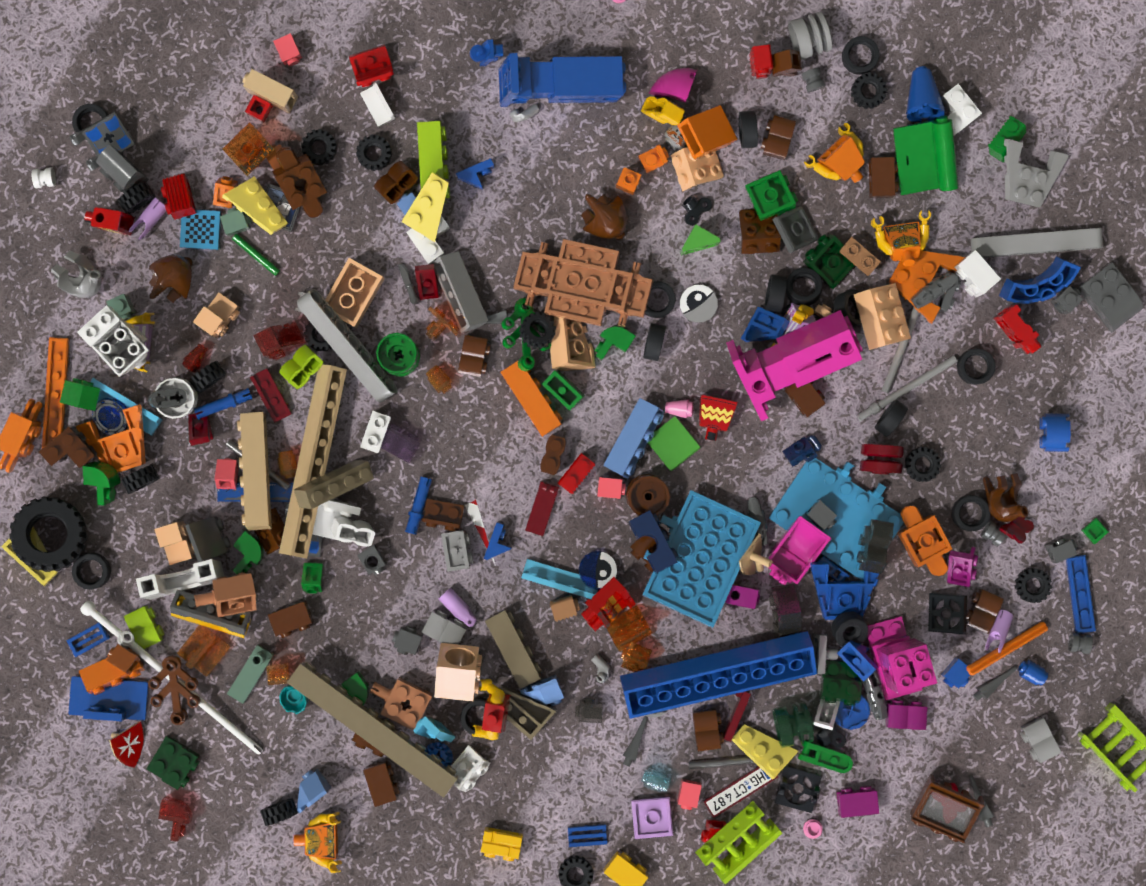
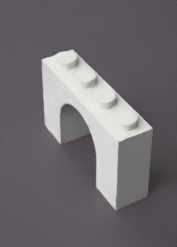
(162, 585)

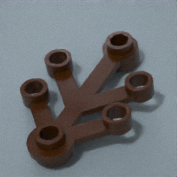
(175, 688)

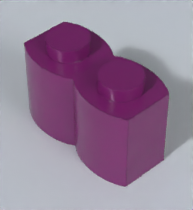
(906, 716)

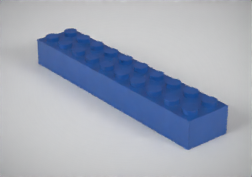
(719, 674)

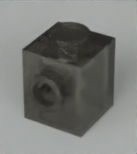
(589, 711)

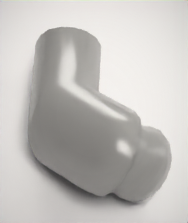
(525, 115)
(603, 668)

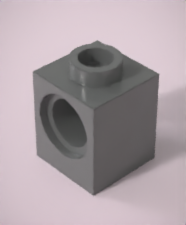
(821, 515)
(364, 556)

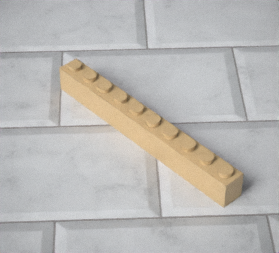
(313, 457)

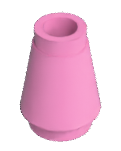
(680, 408)

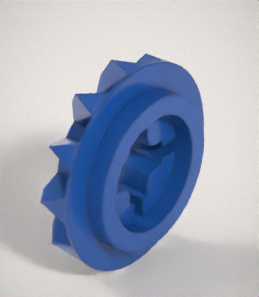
(445, 752)

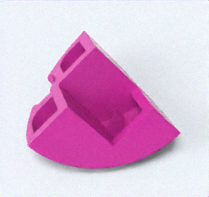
(674, 84)

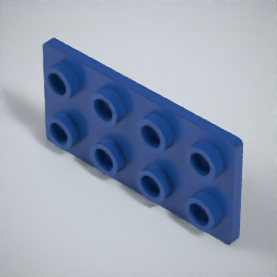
(113, 704)

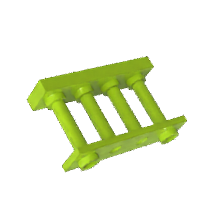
(1127, 729)
(747, 850)

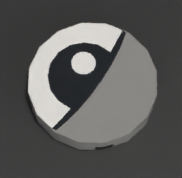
(698, 303)

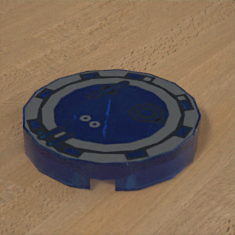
(110, 416)

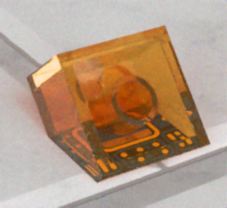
(248, 148)

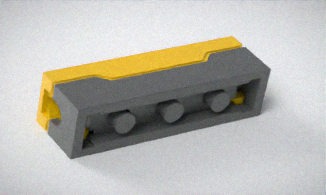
(184, 608)

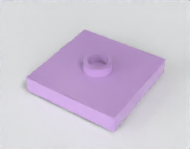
(652, 817)

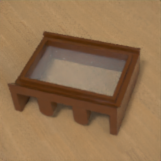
(946, 810)

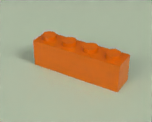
(531, 399)

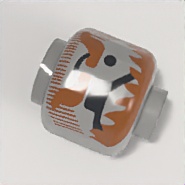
(674, 138)

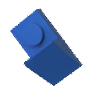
(470, 174)
(495, 548)
(855, 657)

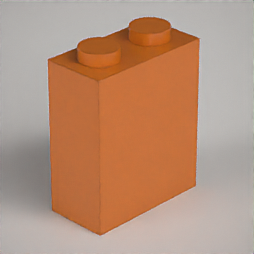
(707, 132)

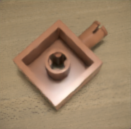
(230, 595)
(395, 709)

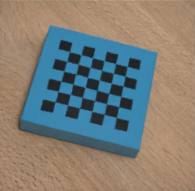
(201, 230)

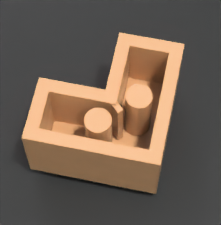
(217, 316)
(175, 542)

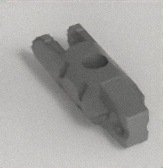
(934, 289)
(758, 514)
(875, 696)

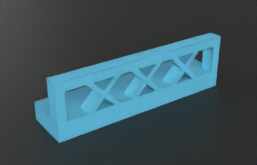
(150, 421)
(556, 578)

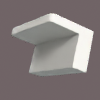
(377, 105)

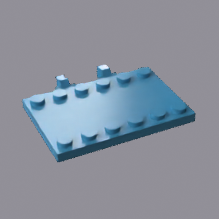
(847, 500)
(708, 549)

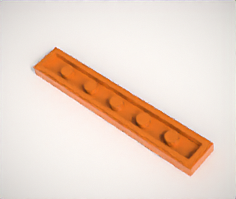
(56, 375)

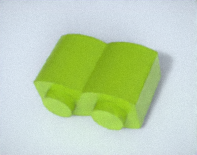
(301, 366)
(143, 627)

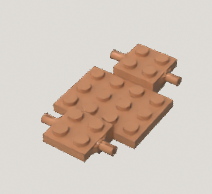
(583, 283)

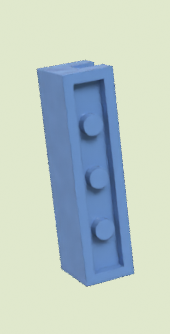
(634, 438)

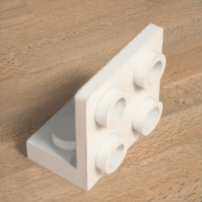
(326, 514)

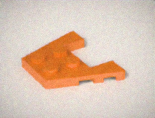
(913, 278)
(121, 449)

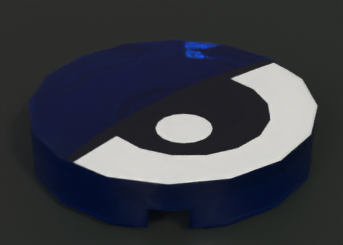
(597, 569)

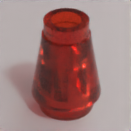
(194, 359)

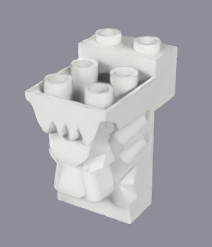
(115, 341)

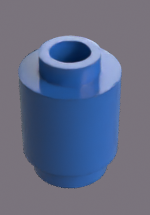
(1033, 672)

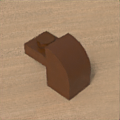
(786, 63)

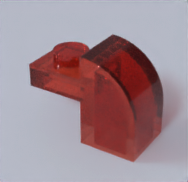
(178, 812)

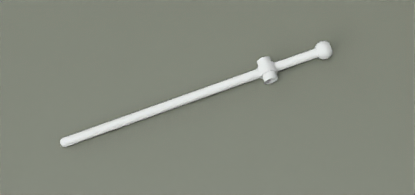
(90, 609)

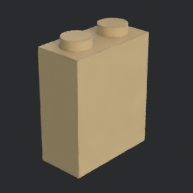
(270, 90)

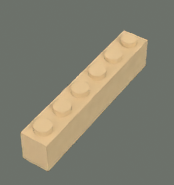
(255, 471)

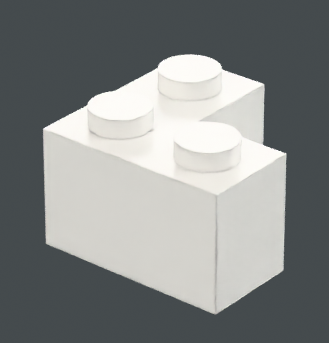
(960, 107)
(429, 249)
(977, 273)

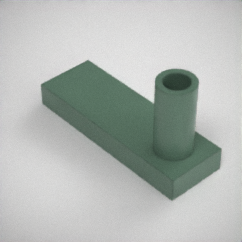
(250, 674)

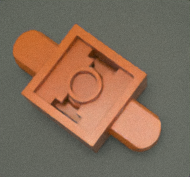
(19, 435)
(924, 540)

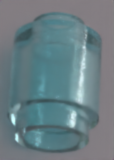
(656, 780)

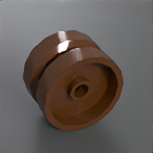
(645, 484)

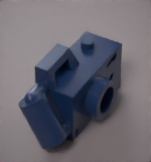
(802, 449)

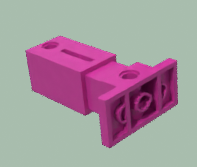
(796, 359)
(901, 661)

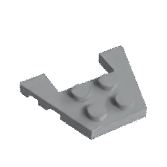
(1028, 183)

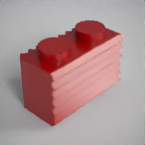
(761, 61)
(178, 196)
(576, 473)

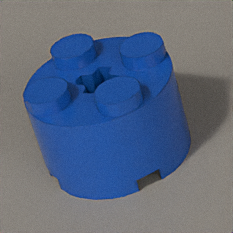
(1055, 432)

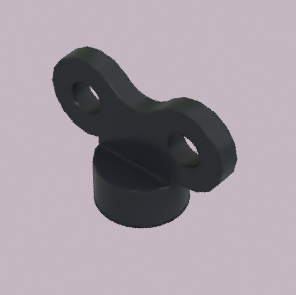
(695, 208)
(829, 736)

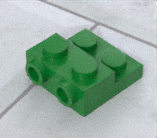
(771, 195)

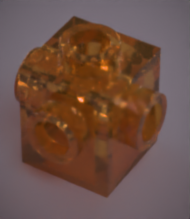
(635, 657)

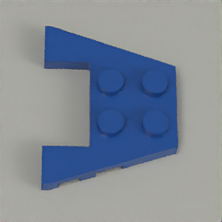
(841, 595)

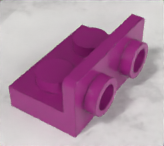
(961, 567)

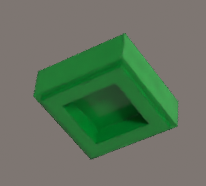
(1094, 531)

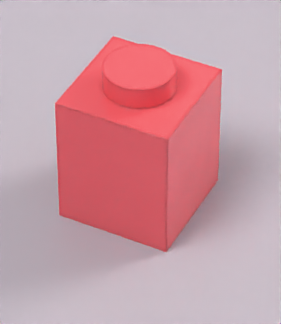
(288, 50)
(226, 473)
(610, 488)
(689, 794)

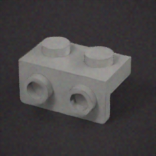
(456, 550)

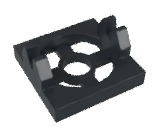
(934, 626)
(806, 806)

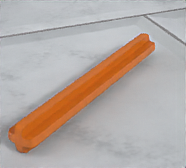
(1008, 648)

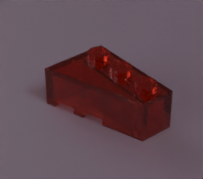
(277, 340)

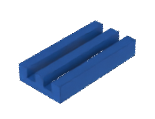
(102, 631)
(590, 835)

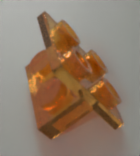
(436, 328)
(629, 628)
(203, 650)

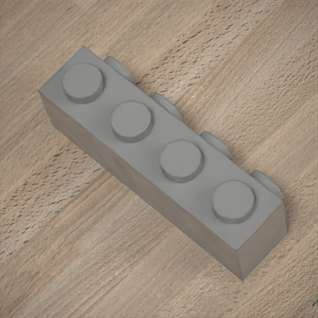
(460, 292)

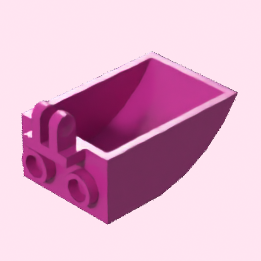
(796, 550)

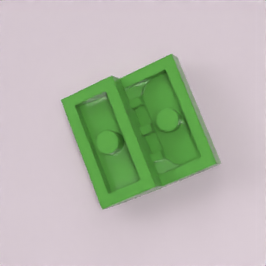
(673, 444)

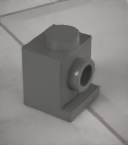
(1061, 550)

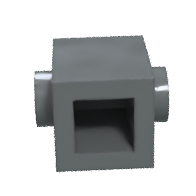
(1067, 300)
(407, 640)

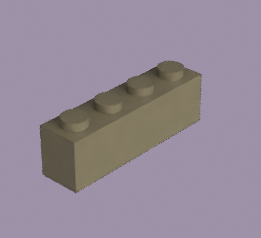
(333, 484)
(513, 649)

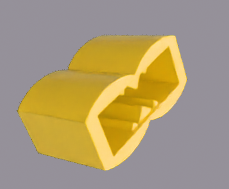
(662, 110)

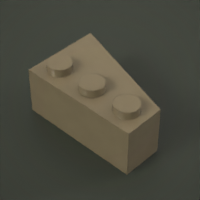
(527, 713)

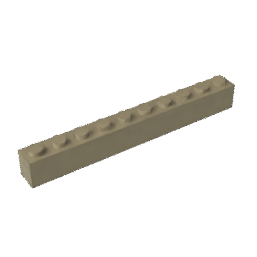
(373, 729)

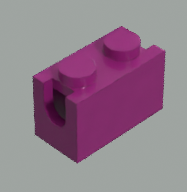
(857, 802)

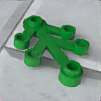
(523, 313)

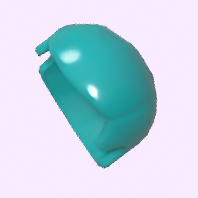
(292, 700)

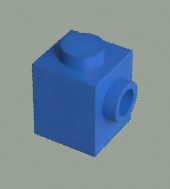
(956, 674)

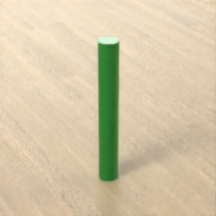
(255, 254)

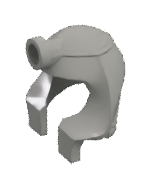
(86, 284)

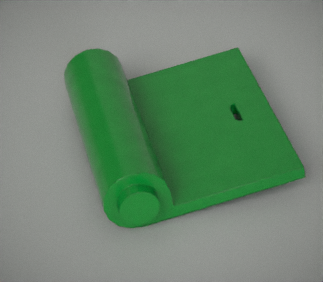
(929, 155)

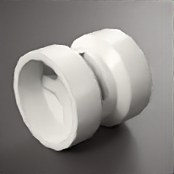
(41, 178)

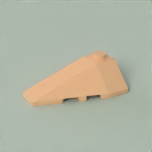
(570, 347)

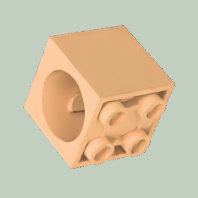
(458, 672)

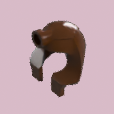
(609, 217)
(171, 272)
(1004, 506)

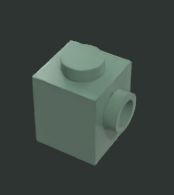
(235, 222)
(123, 306)

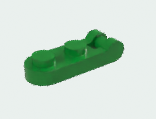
(826, 757)

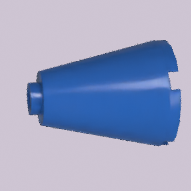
(923, 97)

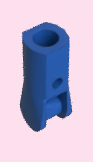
(832, 568)

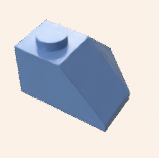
(545, 691)
(311, 789)

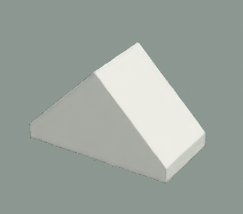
(826, 714)

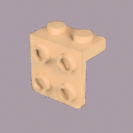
(697, 171)

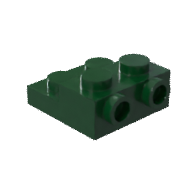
(828, 260)
(840, 684)
(173, 763)

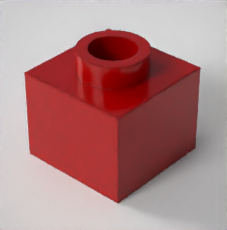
(255, 103)

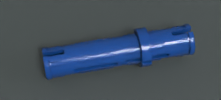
(223, 403)
(418, 505)

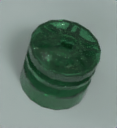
(793, 724)

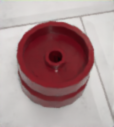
(881, 459)

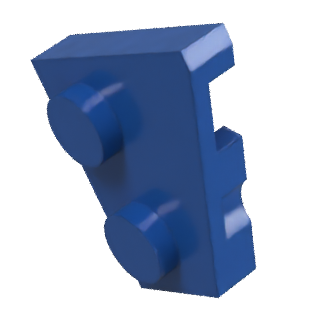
(764, 326)

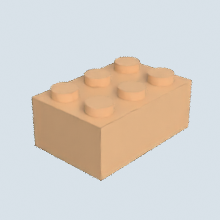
(354, 292)
(882, 316)

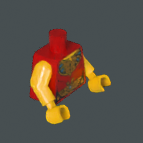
(494, 713)

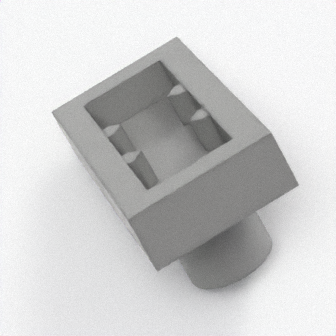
(823, 653)

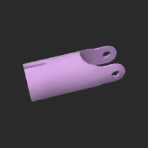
(150, 216)
(457, 607)
(1000, 629)

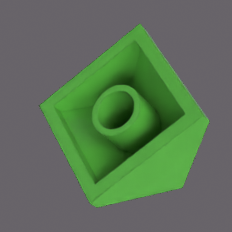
(699, 240)

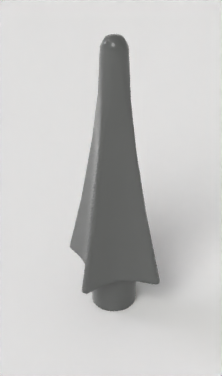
(498, 317)
(989, 687)
(632, 750)
(985, 813)

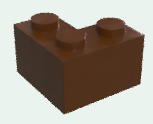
(67, 443)

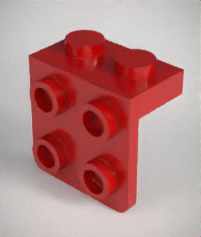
(371, 66)

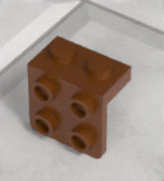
(758, 235)

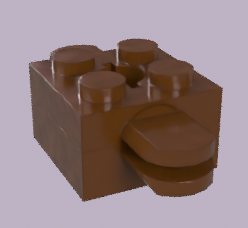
(299, 182)

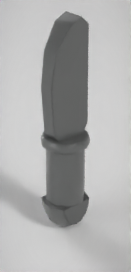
(408, 283)

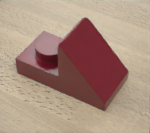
(426, 281)
(199, 430)

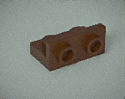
(443, 514)
(272, 538)

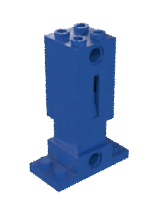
(561, 80)

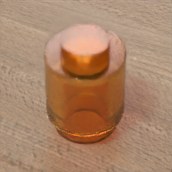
(439, 379)
(287, 464)

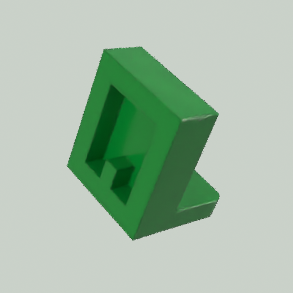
(312, 577)

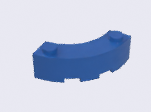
(1042, 287)

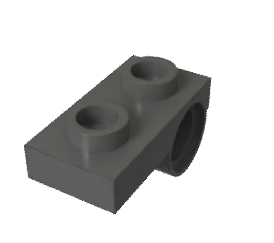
(947, 298)

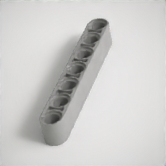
(1038, 243)
(346, 345)

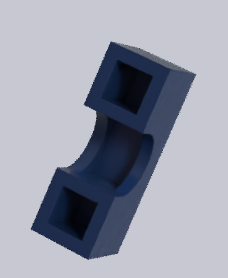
(648, 526)

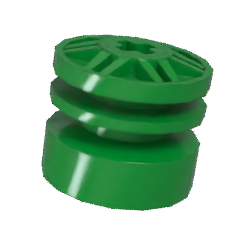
(395, 344)

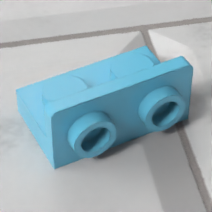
(433, 729)

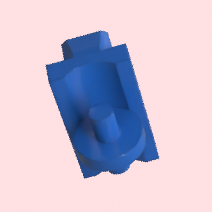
(486, 52)

